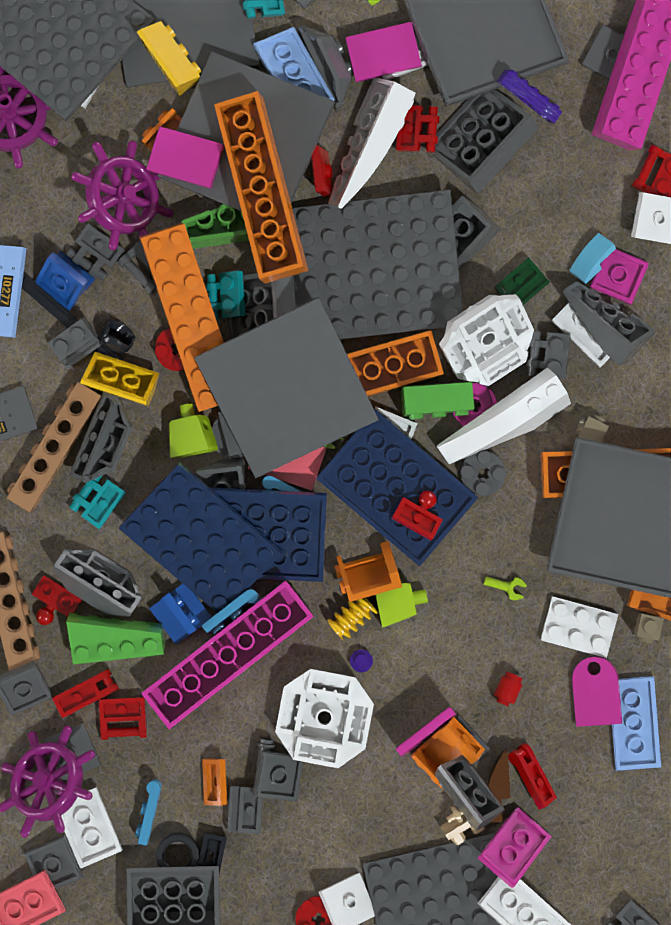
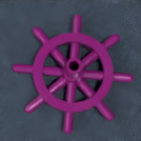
(12, 114)
(121, 194)
(46, 781)

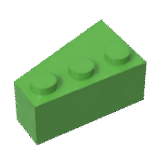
(436, 400)

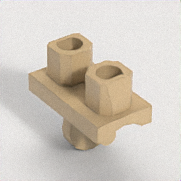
(456, 825)

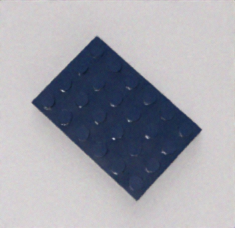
(379, 470)
(291, 522)
(200, 538)

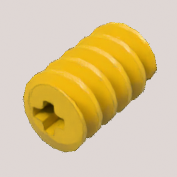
(351, 617)

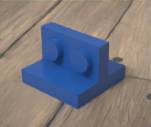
(64, 279)
(180, 613)

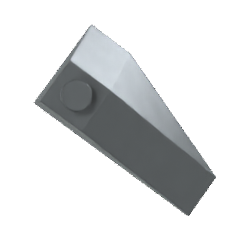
(472, 229)
(613, 330)
(224, 474)

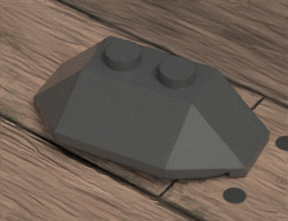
(329, 62)
(103, 440)
(98, 581)

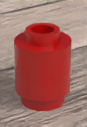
(508, 689)

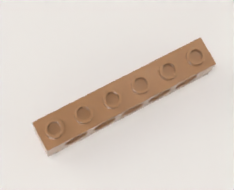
(66, 441)
(21, 609)

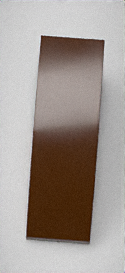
(499, 780)

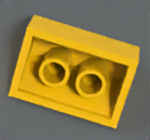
(170, 56)
(120, 379)

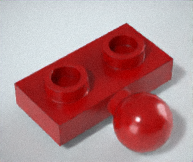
(417, 517)
(56, 599)

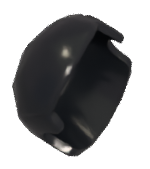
(113, 332)

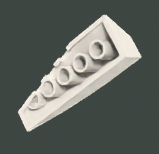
(377, 127)
(509, 418)

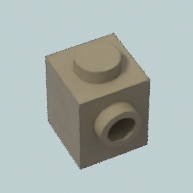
(592, 428)
(648, 628)

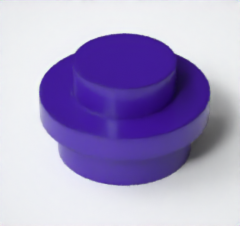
(361, 660)

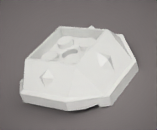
(488, 339)
(317, 742)

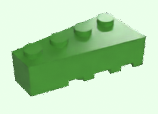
(216, 227)
(112, 639)

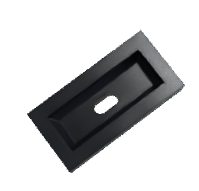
(212, 843)

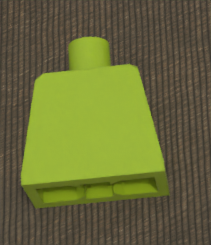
(191, 434)
(399, 604)

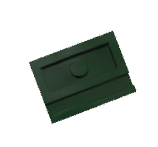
(523, 281)

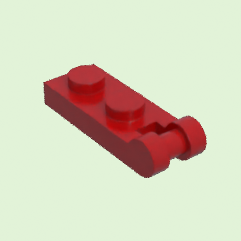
(84, 694)
(532, 775)

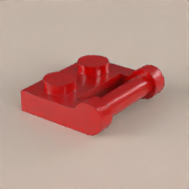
(662, 181)
(122, 710)

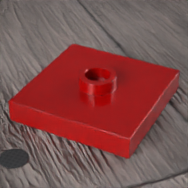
(322, 171)

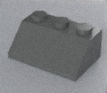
(468, 792)

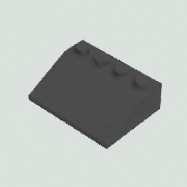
(483, 138)
(263, 302)
(173, 896)

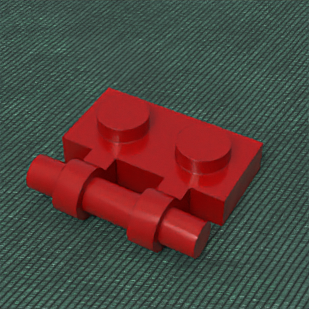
(410, 136)

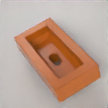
(214, 782)

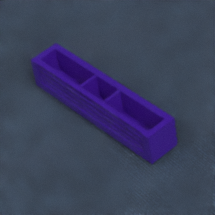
(529, 96)

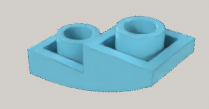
(589, 260)

